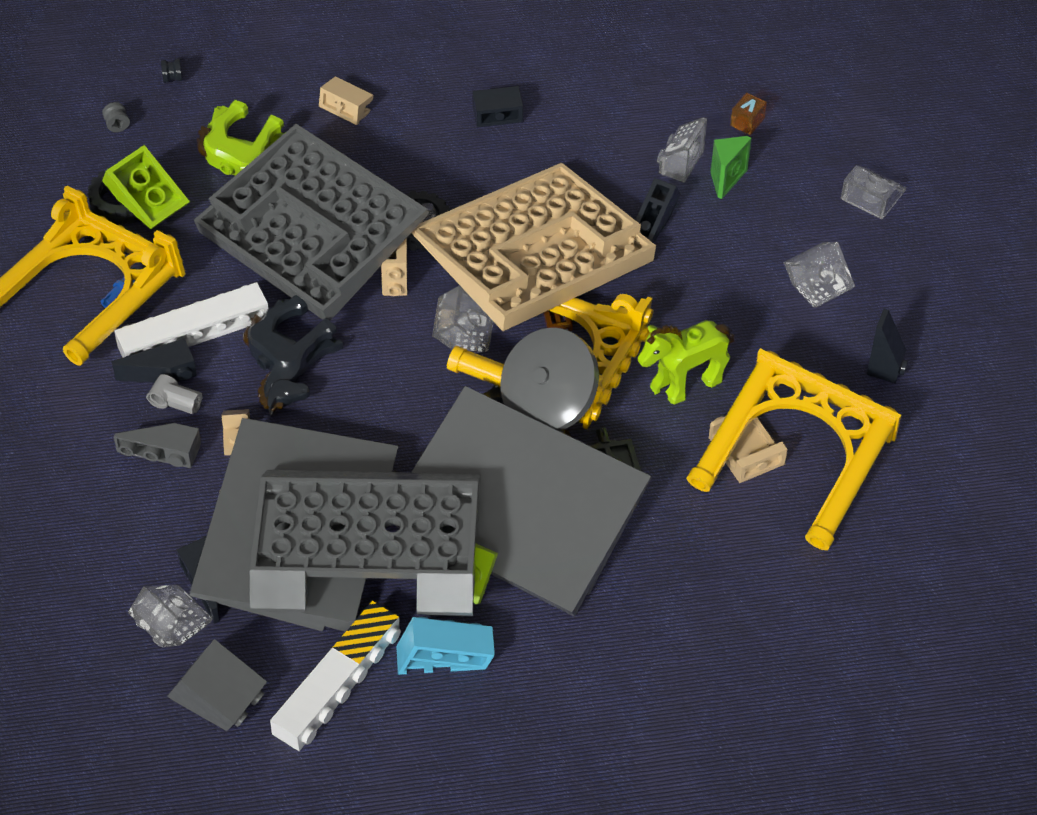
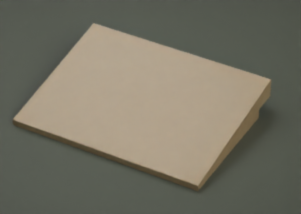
(535, 244)

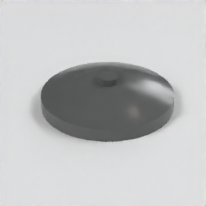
(550, 377)

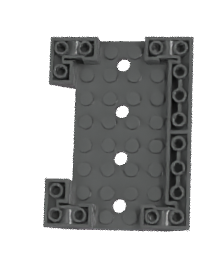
(364, 547)

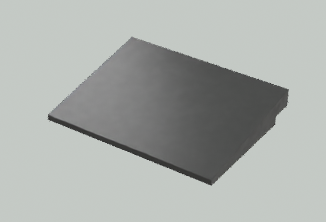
(310, 220)
(543, 497)
(227, 551)

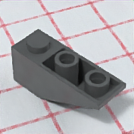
(162, 443)

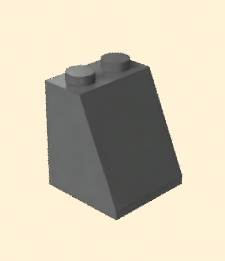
(219, 687)

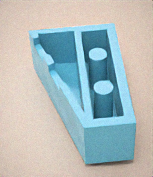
(444, 644)

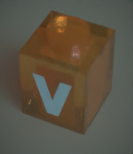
(748, 113)

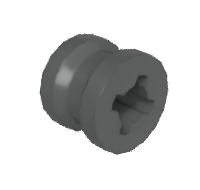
(116, 117)

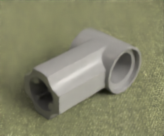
(168, 393)

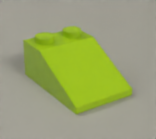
(144, 187)

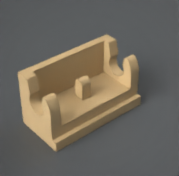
(345, 100)

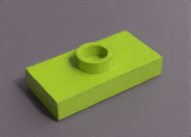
(484, 565)

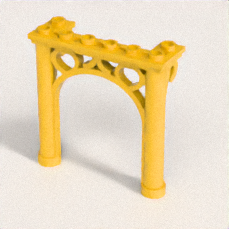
(73, 223)
(624, 324)
(772, 372)

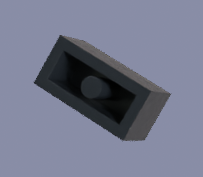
(497, 106)

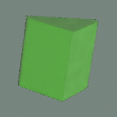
(729, 162)

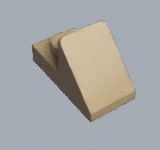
(231, 422)

